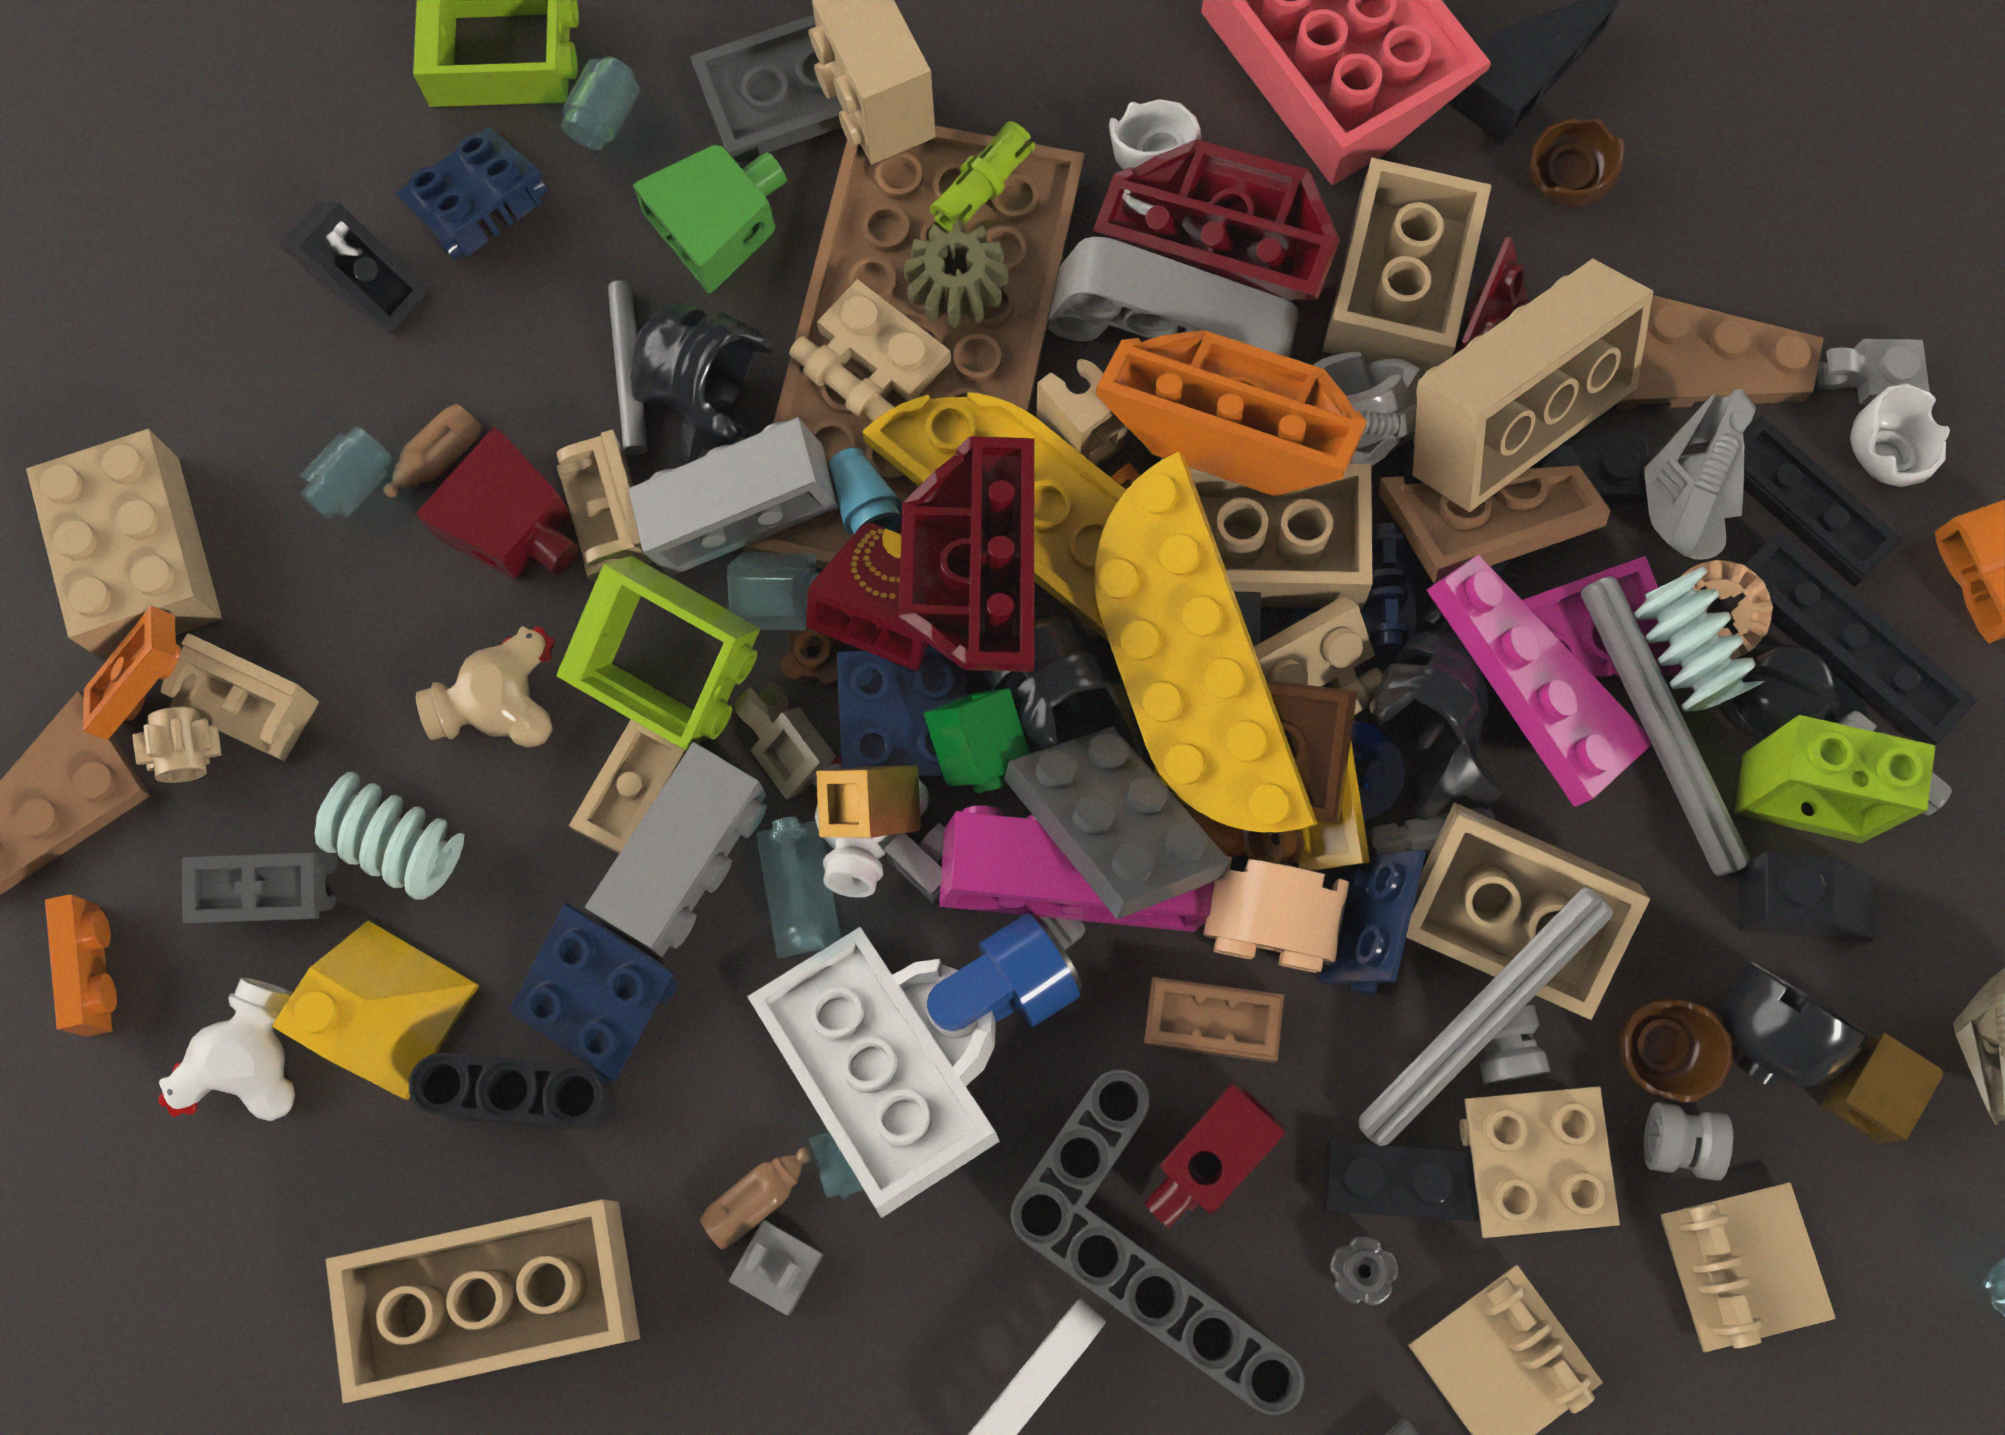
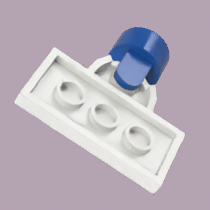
(896, 1050)

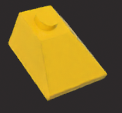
(376, 1007)

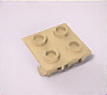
(1540, 1161)
(1747, 1267)
(1506, 1361)

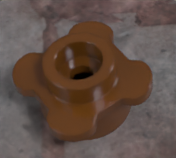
(811, 669)

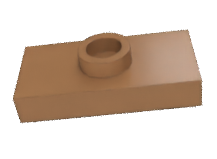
(1214, 1020)

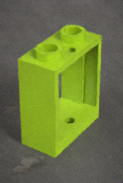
(492, 84)
(603, 626)
(1848, 775)

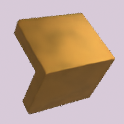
(868, 801)
(1883, 1090)

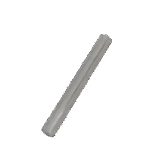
(1665, 726)
(1485, 1016)

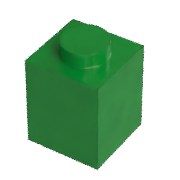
(977, 739)

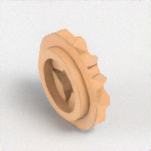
(1752, 612)

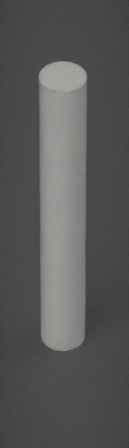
(624, 339)

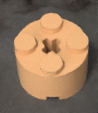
(1277, 912)

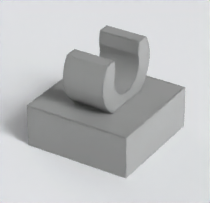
(920, 862)
(776, 1267)

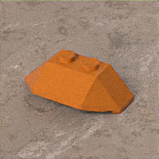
(1233, 410)

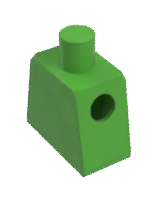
(712, 210)

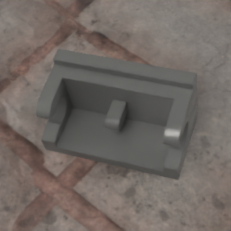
(256, 886)

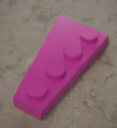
(1547, 690)

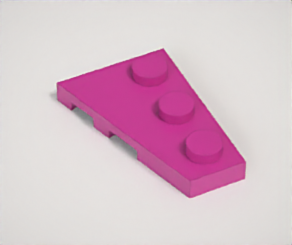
(1571, 623)

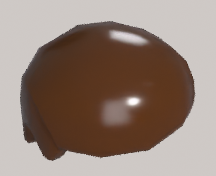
(1576, 162)
(1675, 1049)

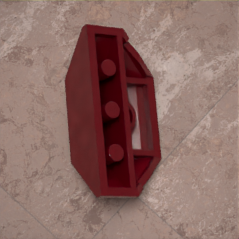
(1226, 217)
(972, 556)

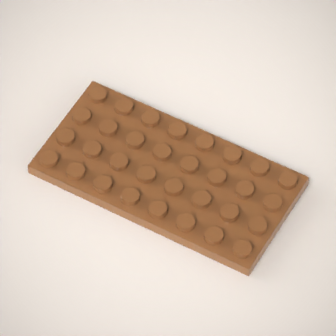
(870, 238)

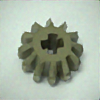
(954, 254)

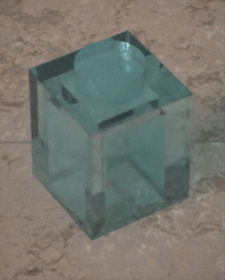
(771, 588)

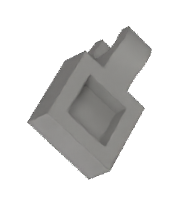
(1874, 367)

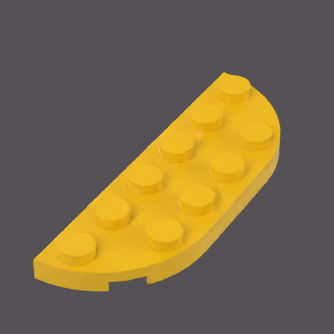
(1069, 490)
(1192, 658)

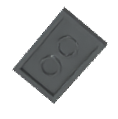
(766, 90)
(1116, 821)

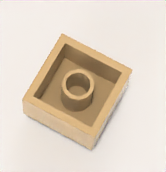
(875, 74)

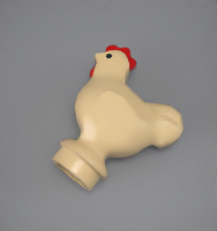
(492, 693)

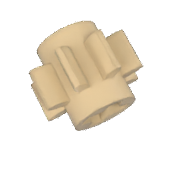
(176, 744)

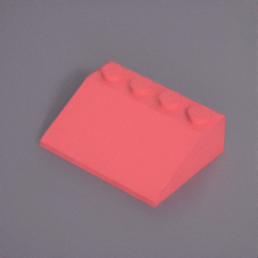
(1349, 71)

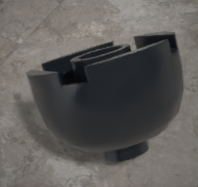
(1786, 1031)

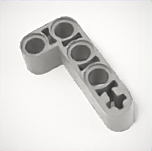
(1157, 296)

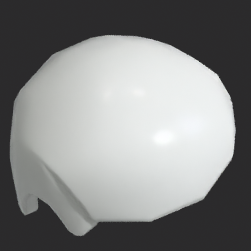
(1151, 130)
(1899, 437)

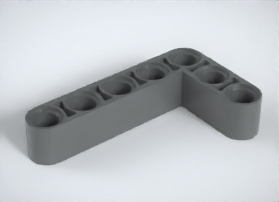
(1133, 1264)

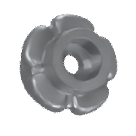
(1345, 1267)

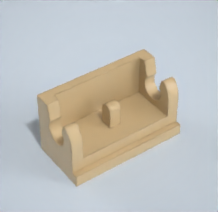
(1081, 417)
(599, 501)
(239, 697)

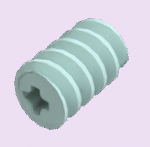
(1696, 642)
(383, 840)

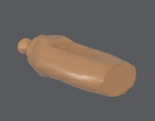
(434, 449)
(753, 1198)

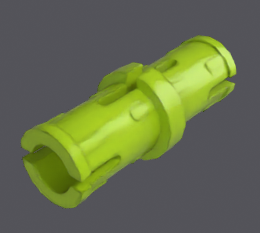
(983, 176)

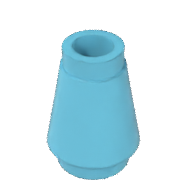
(863, 493)

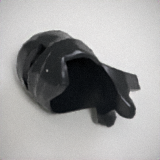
(697, 371)
(1067, 688)
(1438, 708)

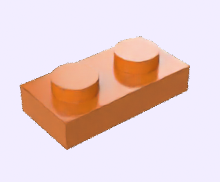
(130, 672)
(78, 965)

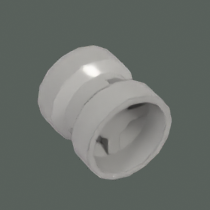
(1513, 1051)
(1688, 1141)

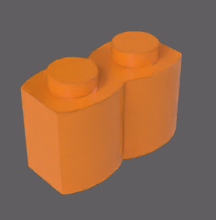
(1975, 557)

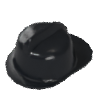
(1793, 686)

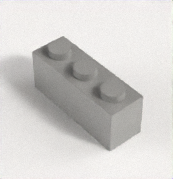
(733, 497)
(679, 851)

